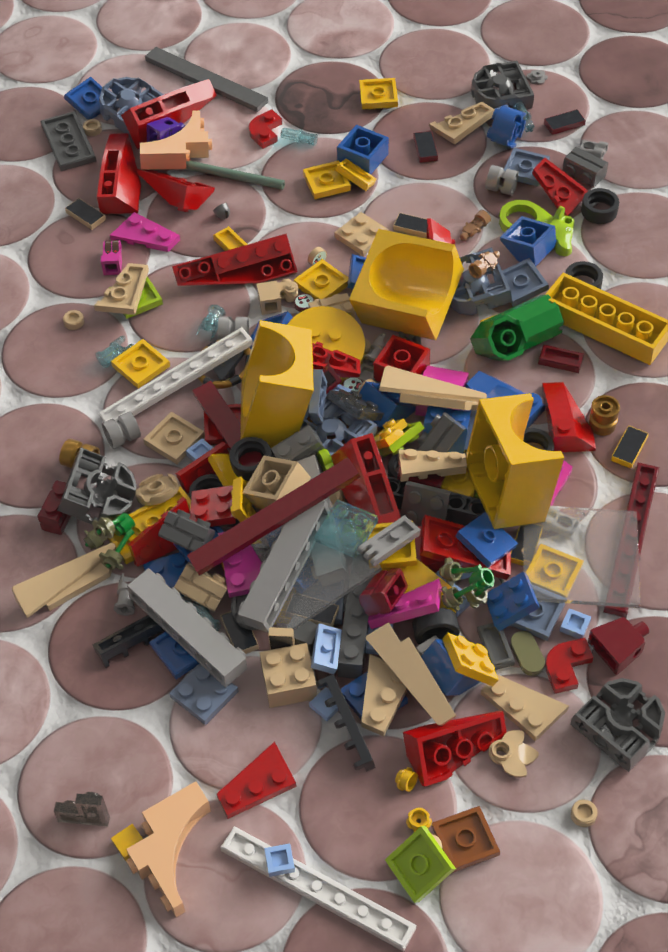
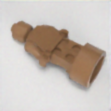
(481, 219)
(479, 267)

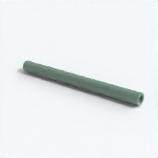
(235, 174)

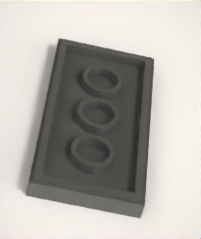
(68, 141)

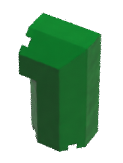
(517, 329)

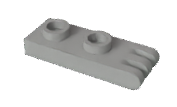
(389, 540)

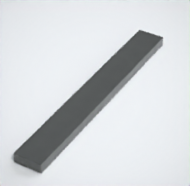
(195, 74)

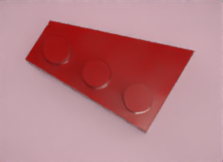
(559, 186)
(148, 544)
(257, 783)

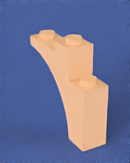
(178, 148)
(166, 829)

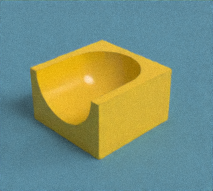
(407, 284)
(277, 382)
(507, 473)

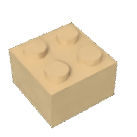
(274, 480)
(288, 675)

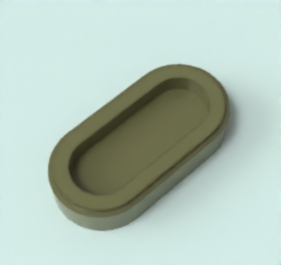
(527, 653)

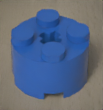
(507, 126)

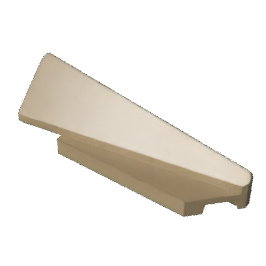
(428, 391)
(62, 582)
(412, 672)

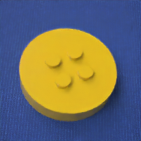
(333, 329)

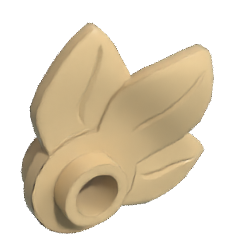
(516, 755)

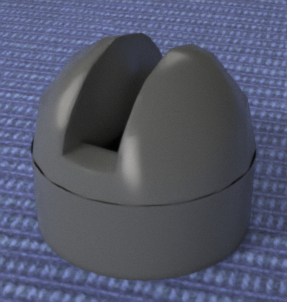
(222, 211)

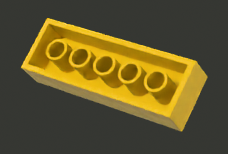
(609, 318)

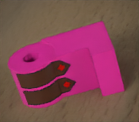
(111, 255)

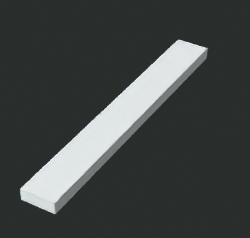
(179, 375)
(324, 891)

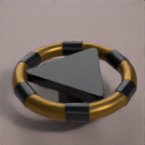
(227, 370)

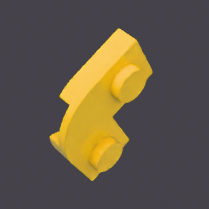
(391, 432)

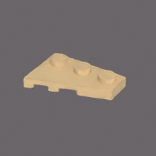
(461, 125)
(126, 291)
(430, 462)
(382, 696)
(524, 707)

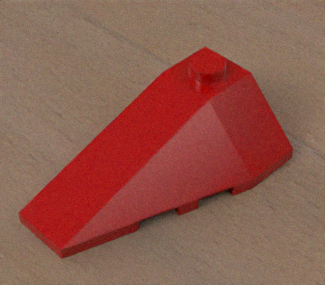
(177, 190)
(442, 749)

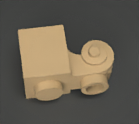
(272, 293)

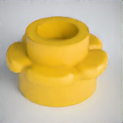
(406, 779)
(418, 813)

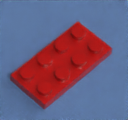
(439, 543)

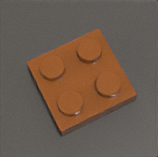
(466, 838)

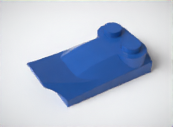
(496, 388)

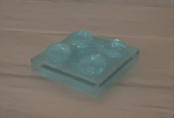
(346, 528)

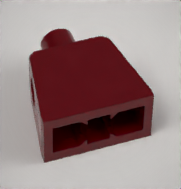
(618, 642)

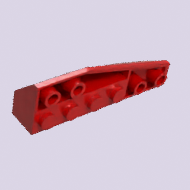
(176, 105)
(118, 182)
(240, 265)
(373, 489)

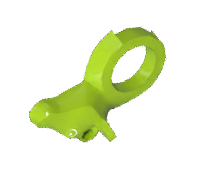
(563, 224)

